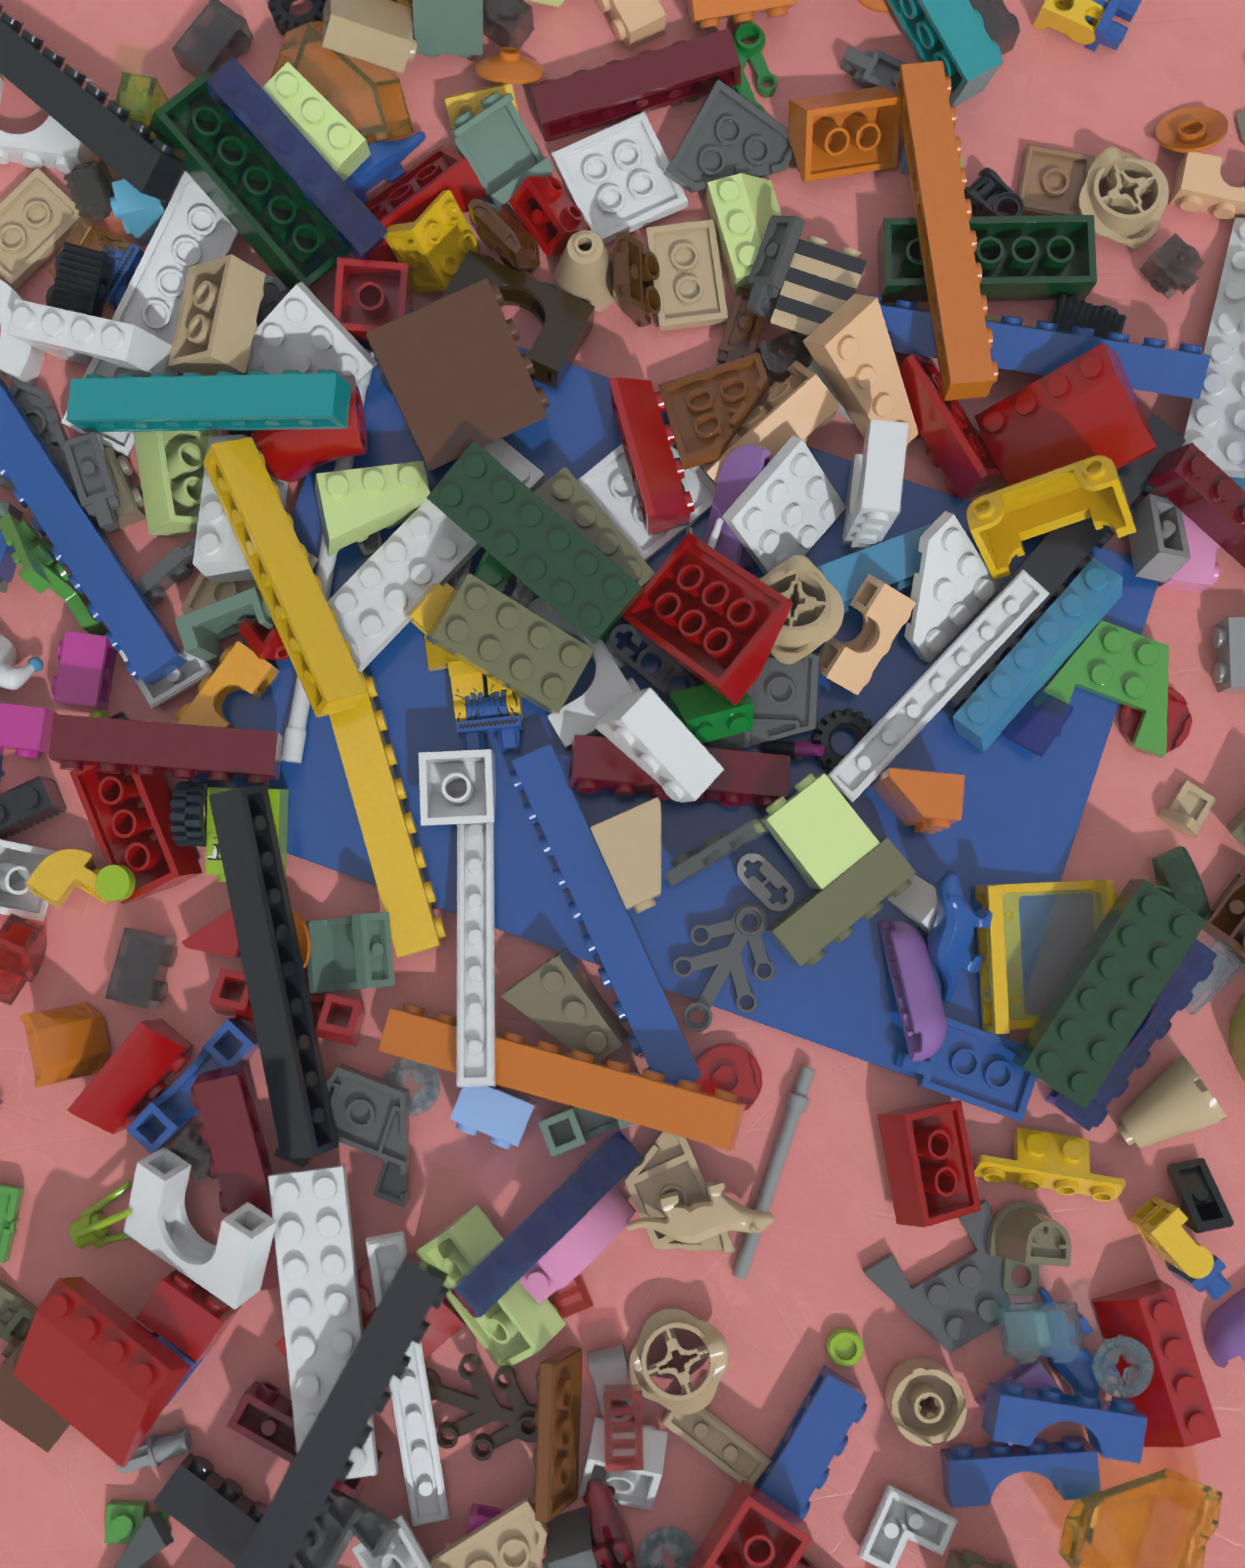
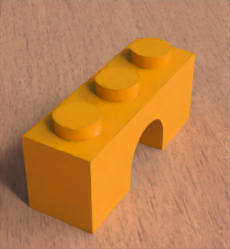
(238, 671)

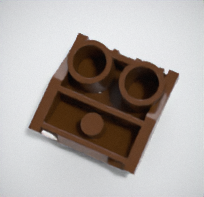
(502, 229)
(631, 277)
(1227, 916)

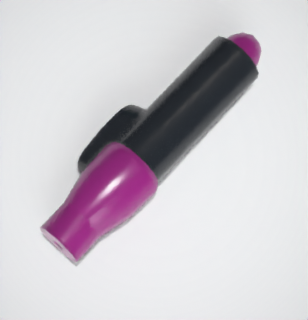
(796, 750)

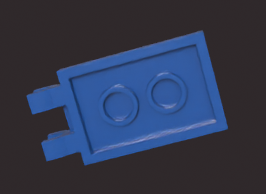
(975, 1070)

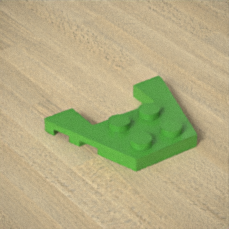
(44, 571)
(1125, 670)

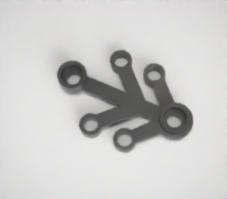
(727, 961)

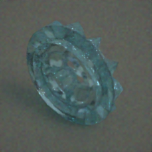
(422, 1074)
(1134, 1379)
(675, 1542)

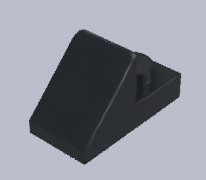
(1199, 1196)

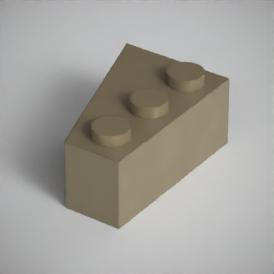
(568, 1006)

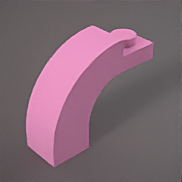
(578, 1246)

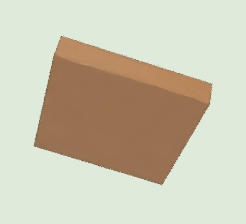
(1052, 180)

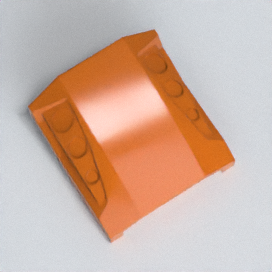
(66, 1043)

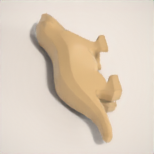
(703, 1216)

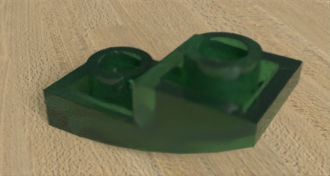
(1180, 880)

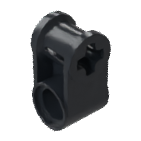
(991, 195)

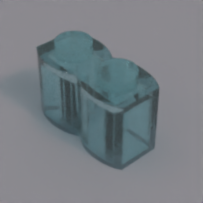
(1040, 1330)

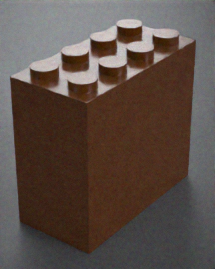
(458, 373)

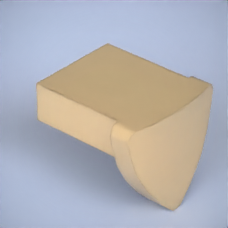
(1187, 809)

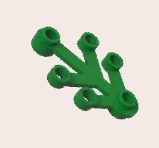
(752, 52)

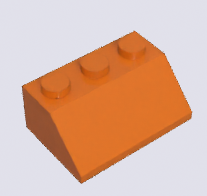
(710, 12)
(845, 132)
(922, 798)

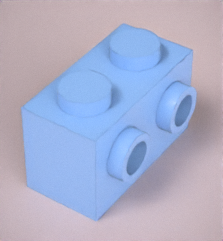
(493, 1112)

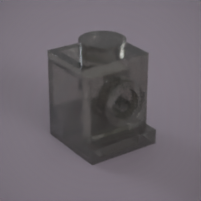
(778, 363)
(193, 1150)

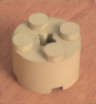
(930, 1422)

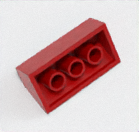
(418, 187)
(947, 431)
(649, 454)
(134, 829)
(1176, 1396)

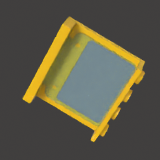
(1033, 944)

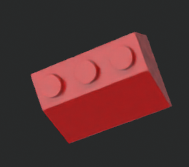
(132, 1076)
(929, 1163)

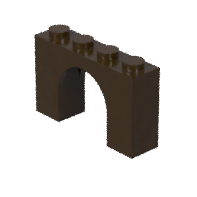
(563, 317)

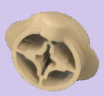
(1127, 184)
(817, 610)
(715, 1347)

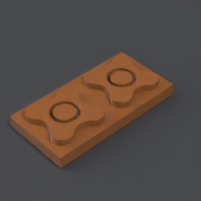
(558, 1433)

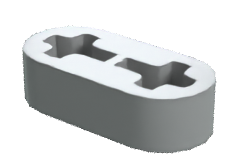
(758, 889)

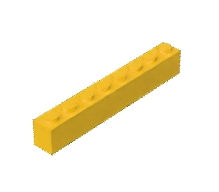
(284, 576)
(387, 826)

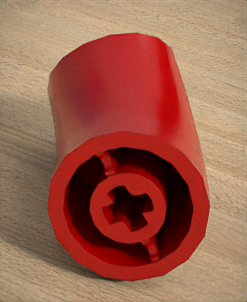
(295, 453)

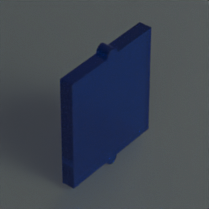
(1038, 723)

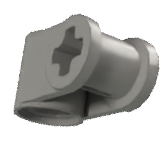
(609, 1367)

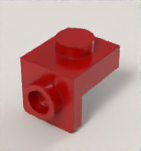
(262, 641)

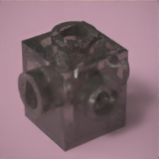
(1172, 267)

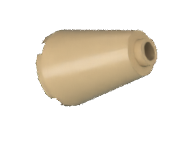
(586, 270)
(1170, 1107)

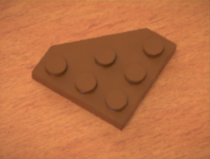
(712, 406)

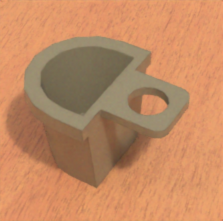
(1027, 1237)

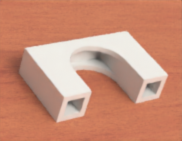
(45, 146)
(79, 336)
(875, 484)
(604, 692)
(160, 1223)

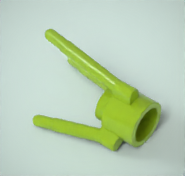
(92, 1227)

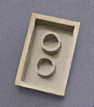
(217, 317)

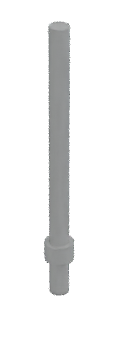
(796, 1103)

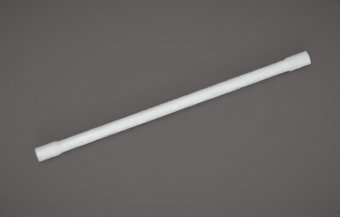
(296, 732)

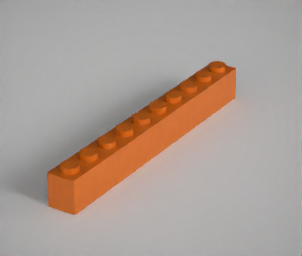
(945, 233)
(574, 1079)

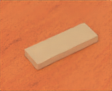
(719, 1444)

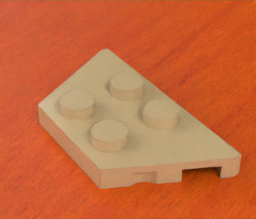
(666, 1169)

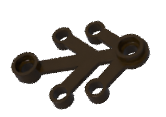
(484, 1408)

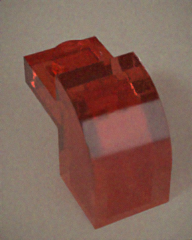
(21, 955)

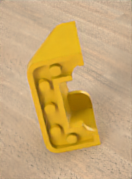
(1046, 504)

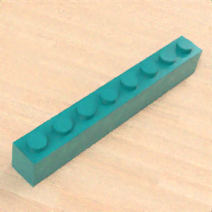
(210, 402)

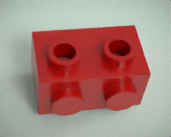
(548, 212)

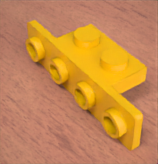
(1050, 1163)

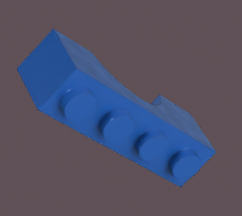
(174, 1109)
(1020, 1413)
(975, 1472)

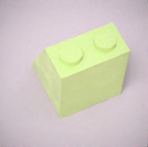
(819, 831)

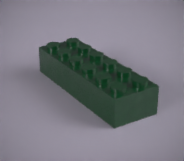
(248, 186)
(1017, 257)
(535, 543)
(1109, 992)

